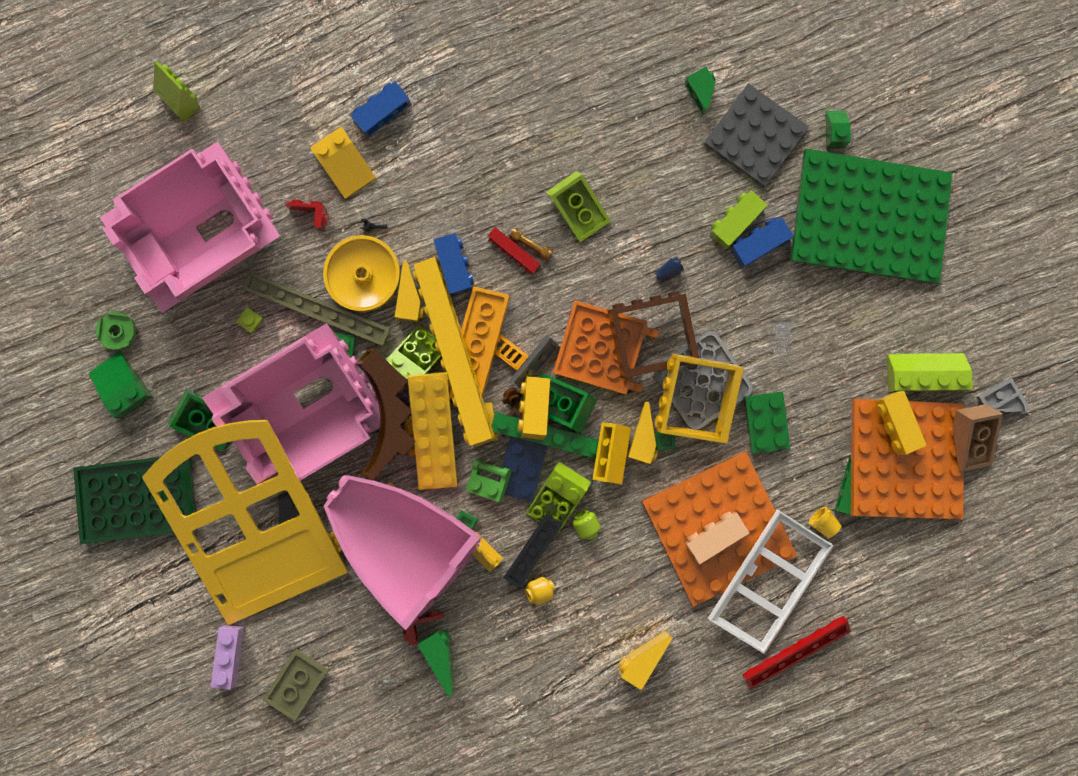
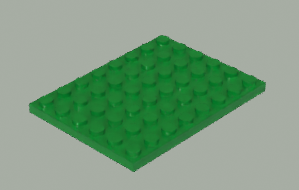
(871, 216)

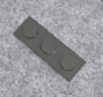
(536, 361)

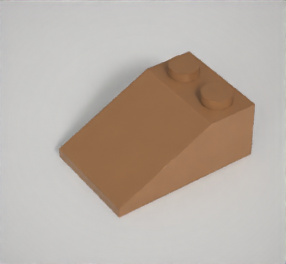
(976, 436)

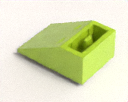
(174, 92)
(415, 354)
(559, 494)

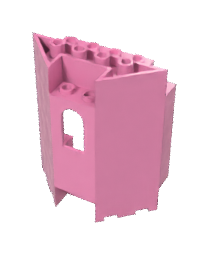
(160, 217)
(308, 434)

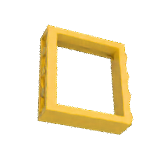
(727, 405)

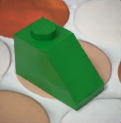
(701, 88)
(837, 129)

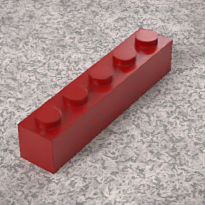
(513, 251)

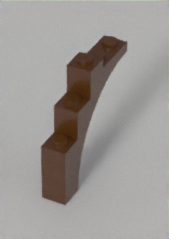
(393, 412)

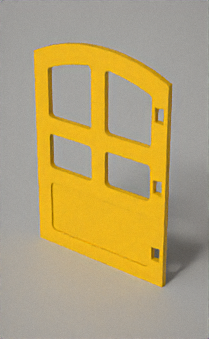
(267, 563)

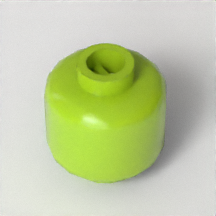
(586, 525)

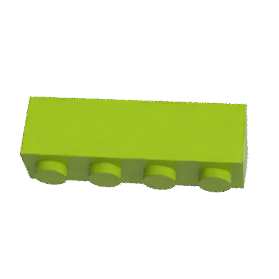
(929, 373)

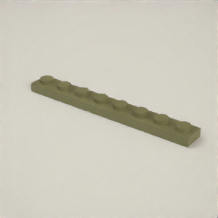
(316, 309)

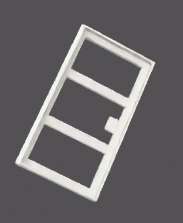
(748, 567)

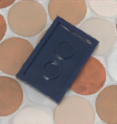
(525, 462)

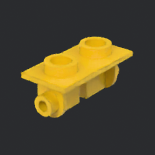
(487, 555)

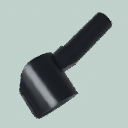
(372, 225)

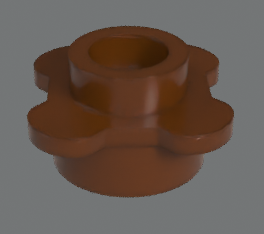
(511, 396)

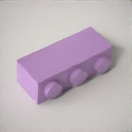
(227, 657)

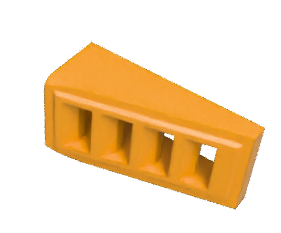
(524, 356)

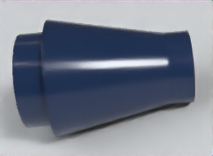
(669, 269)

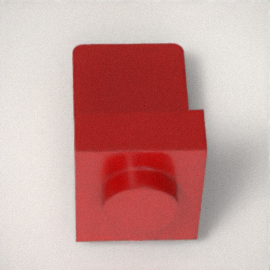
(320, 219)
(411, 633)

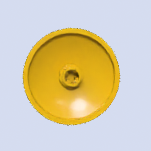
(361, 273)

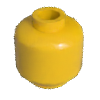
(540, 591)

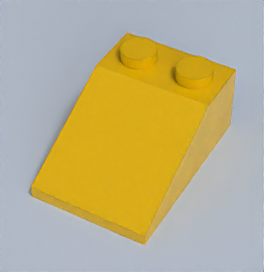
(343, 162)
(642, 661)

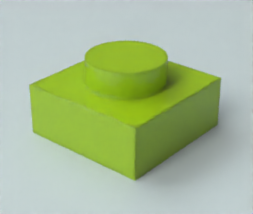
(250, 320)

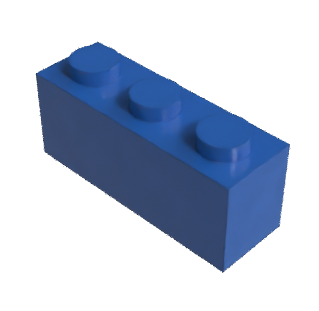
(380, 109)
(761, 242)
(454, 264)

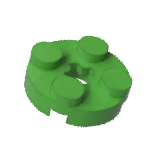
(109, 322)

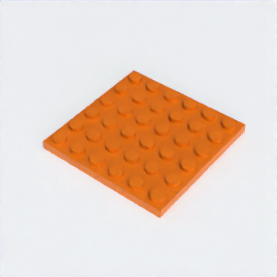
(907, 485)
(703, 500)

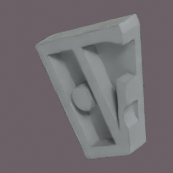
(1004, 397)

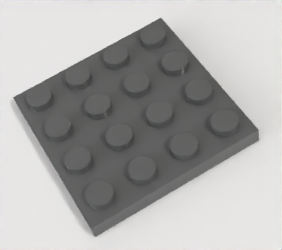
(756, 135)

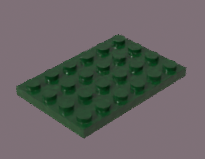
(119, 505)

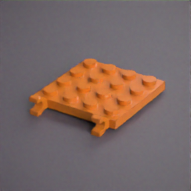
(590, 351)

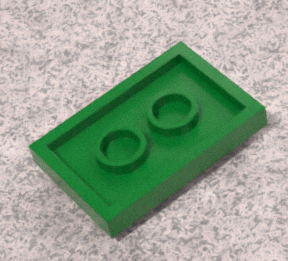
(767, 422)

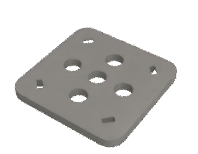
(699, 401)

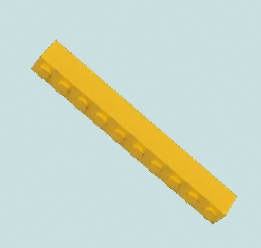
(454, 352)

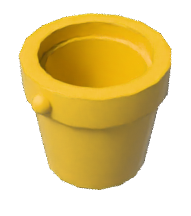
(825, 522)

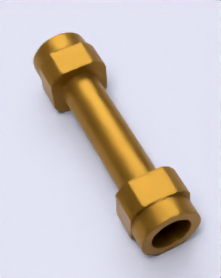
(545, 252)

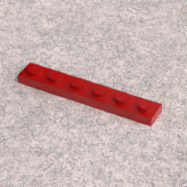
(802, 649)

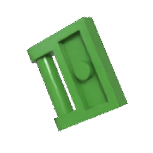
(487, 487)

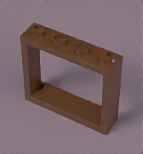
(627, 372)

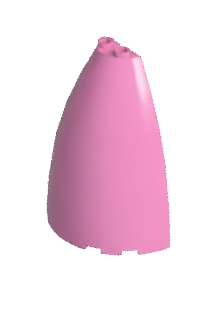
(399, 544)

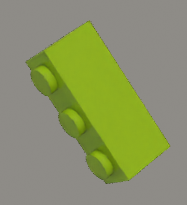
(737, 219)

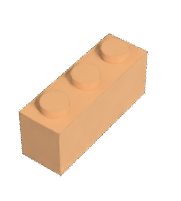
(716, 537)

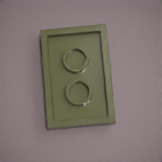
(295, 684)

